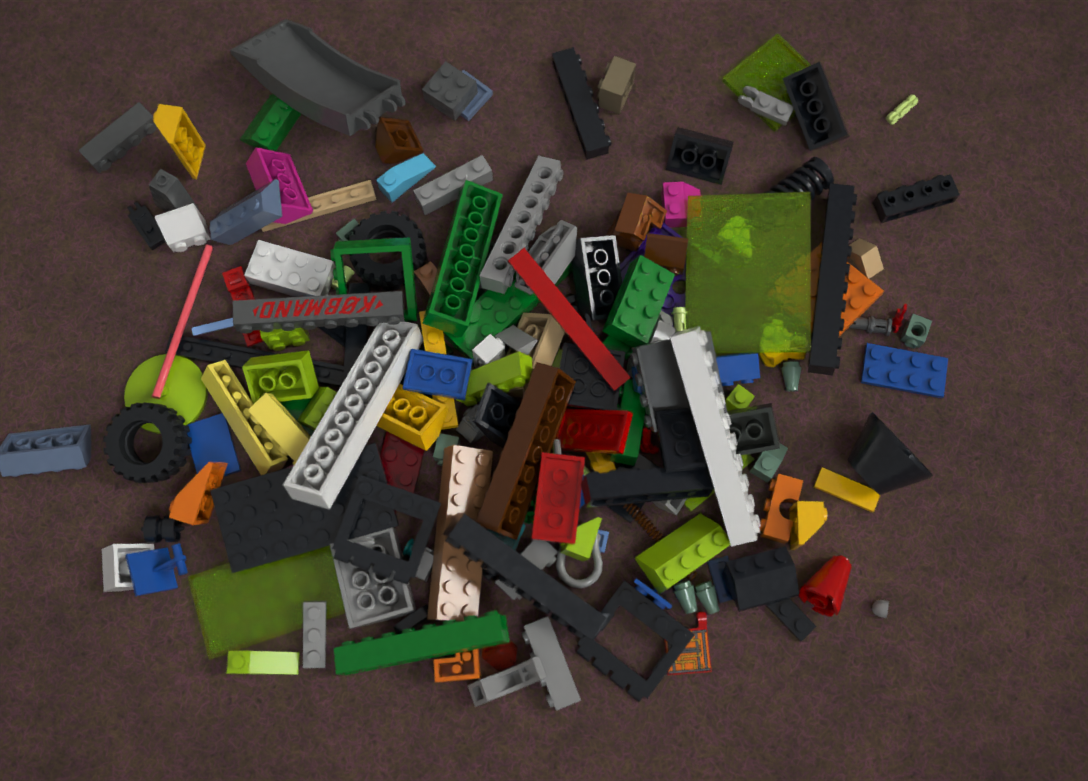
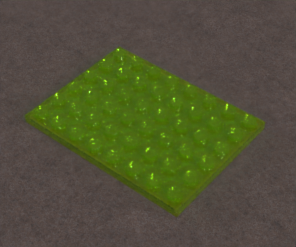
(750, 271)

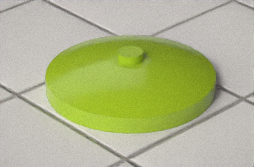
(182, 391)

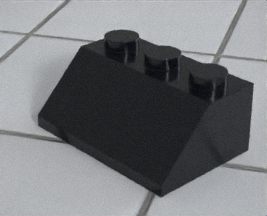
(699, 155)
(761, 578)

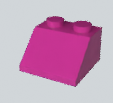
(675, 201)

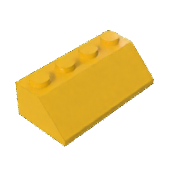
(181, 136)
(413, 417)

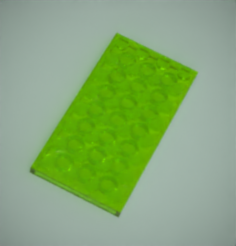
(262, 600)

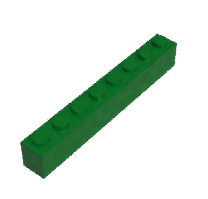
(421, 644)

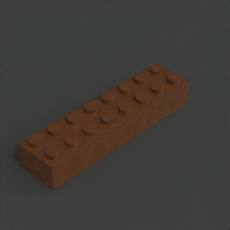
(520, 460)

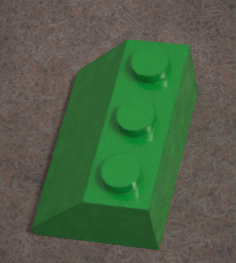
(270, 124)

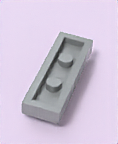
(314, 634)

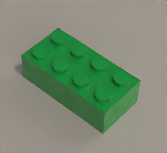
(638, 302)

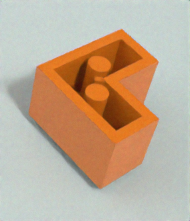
(462, 667)

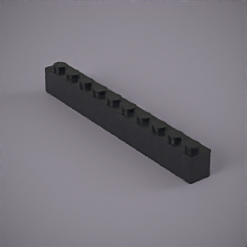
(831, 280)

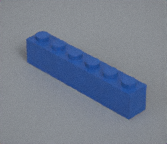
(730, 367)

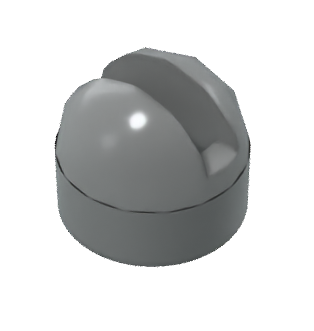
(880, 608)

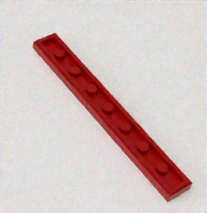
(569, 319)

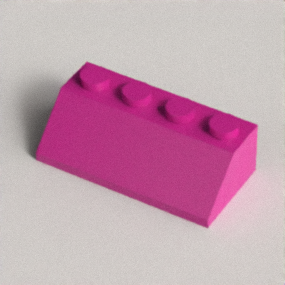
(270, 165)

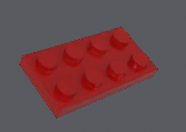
(594, 430)
(558, 498)

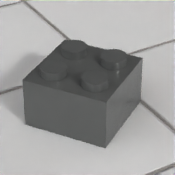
(450, 91)

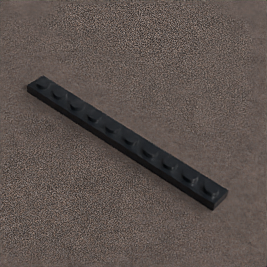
(237, 356)

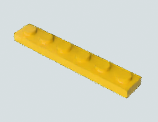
(435, 343)

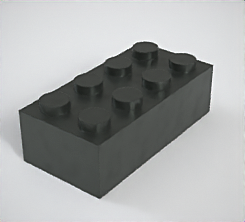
(754, 429)

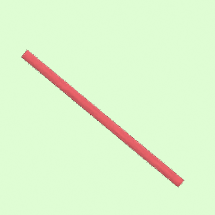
(182, 322)

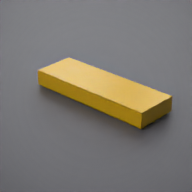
(847, 489)

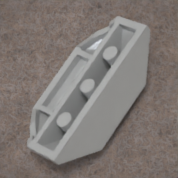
(552, 252)

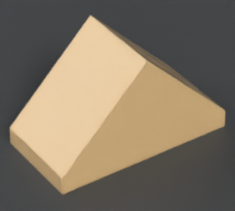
(866, 257)

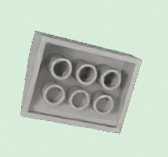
(370, 596)

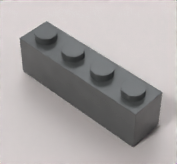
(118, 138)

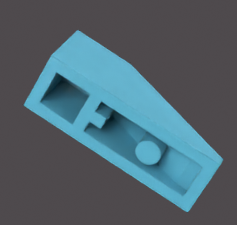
(404, 176)

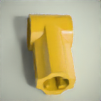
(600, 462)

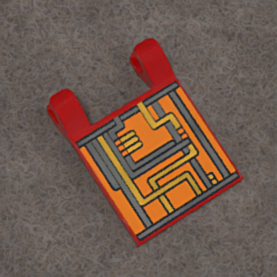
(696, 655)

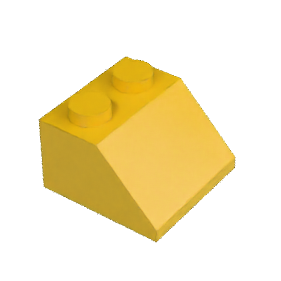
(807, 519)

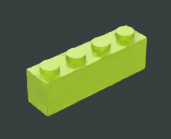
(503, 373)

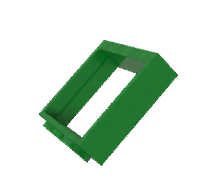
(378, 246)

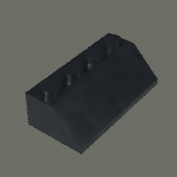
(816, 107)

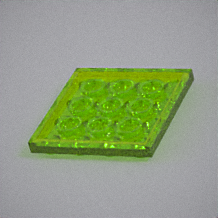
(766, 72)

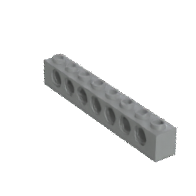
(521, 223)

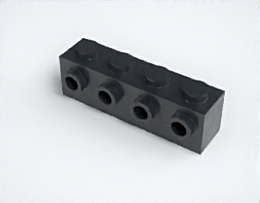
(915, 198)

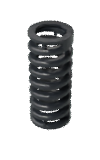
(803, 180)

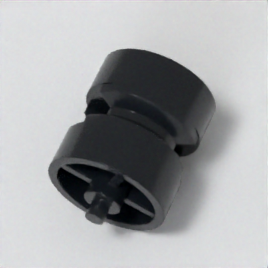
(157, 529)

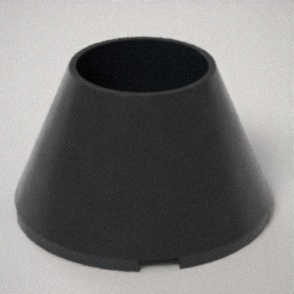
(884, 459)

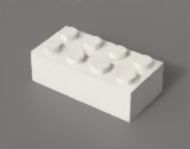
(289, 271)

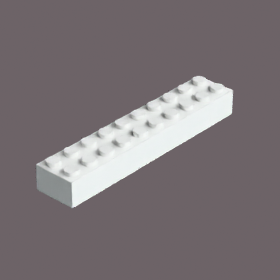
(353, 415)
(715, 435)

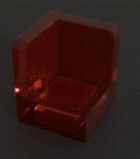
(500, 655)

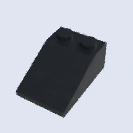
(496, 414)

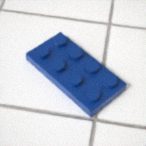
(904, 370)

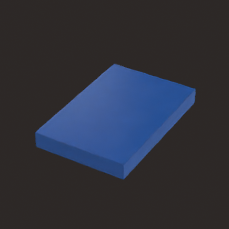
(437, 374)
(213, 443)

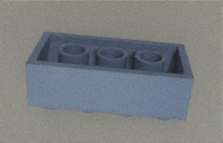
(247, 214)
(45, 450)

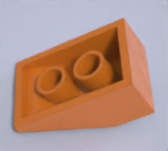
(195, 501)

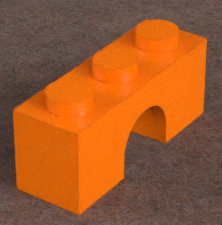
(774, 525)

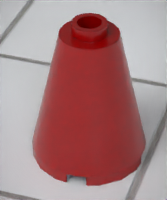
(827, 586)

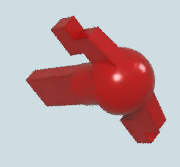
(897, 320)
(645, 444)

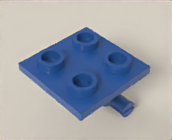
(153, 569)
(642, 588)

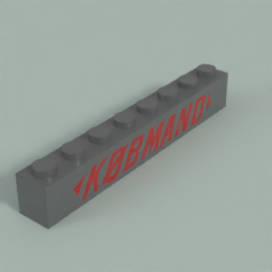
(318, 311)

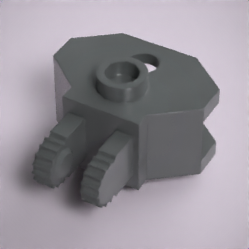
(468, 428)

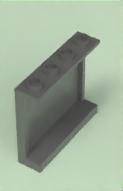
(661, 378)

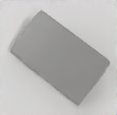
(517, 339)

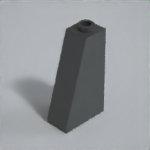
(169, 192)

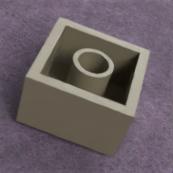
(616, 84)

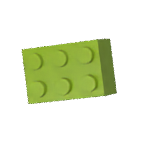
(284, 375)

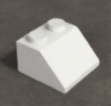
(183, 228)
(115, 567)

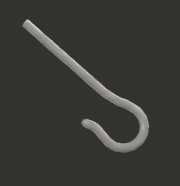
(560, 564)

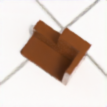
(638, 214)

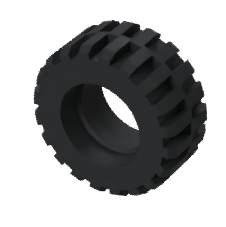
(382, 227)
(121, 442)

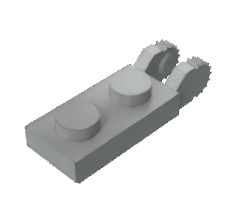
(766, 105)

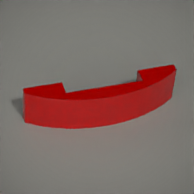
(241, 290)

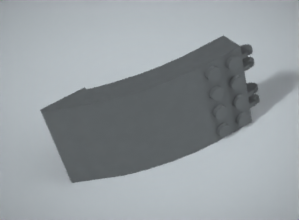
(318, 78)

